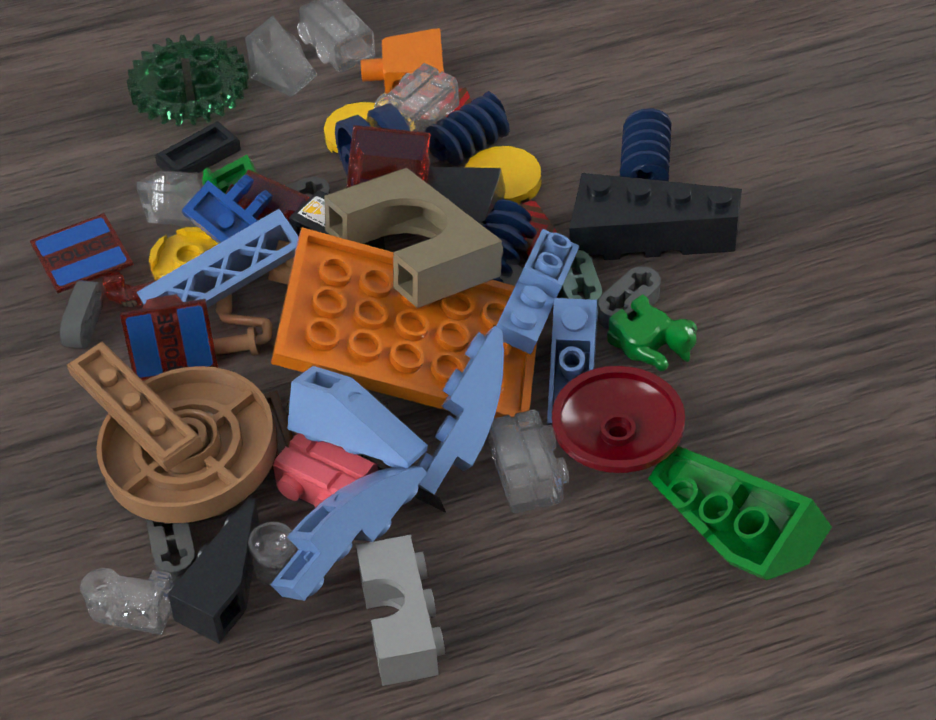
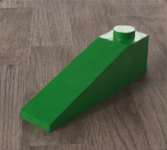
(742, 516)

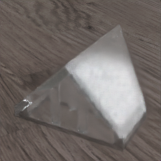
(278, 58)
(166, 194)

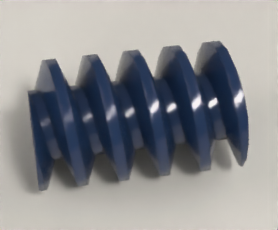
(468, 129)
(646, 145)
(511, 225)

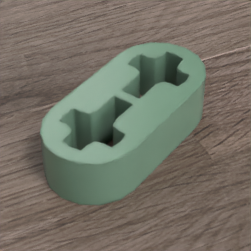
(586, 280)

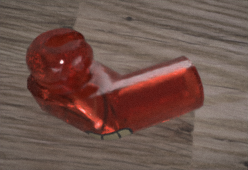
(122, 293)

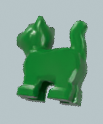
(649, 332)

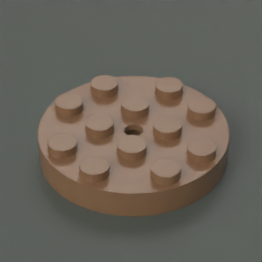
(230, 466)

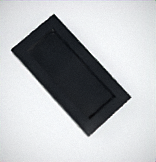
(199, 150)

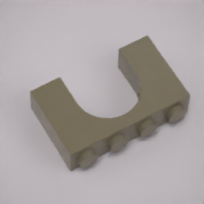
(451, 261)

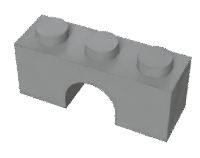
(404, 641)

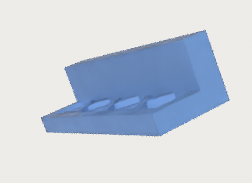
(227, 261)

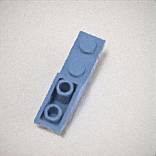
(536, 289)
(473, 400)
(352, 513)

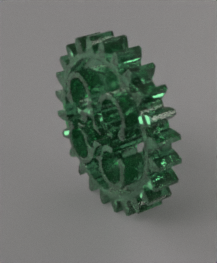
(160, 86)

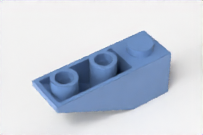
(572, 343)
(345, 414)

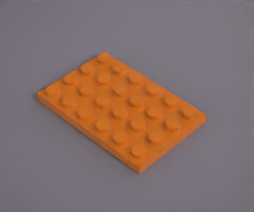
(354, 323)

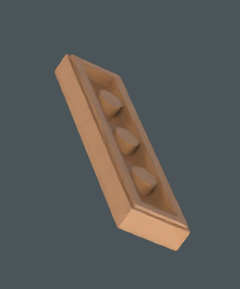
(135, 406)

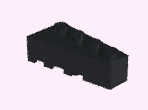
(653, 217)

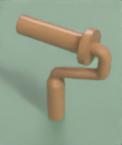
(243, 342)

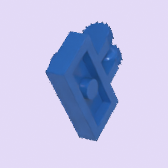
(219, 212)

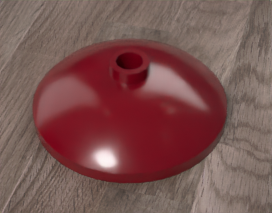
(618, 419)

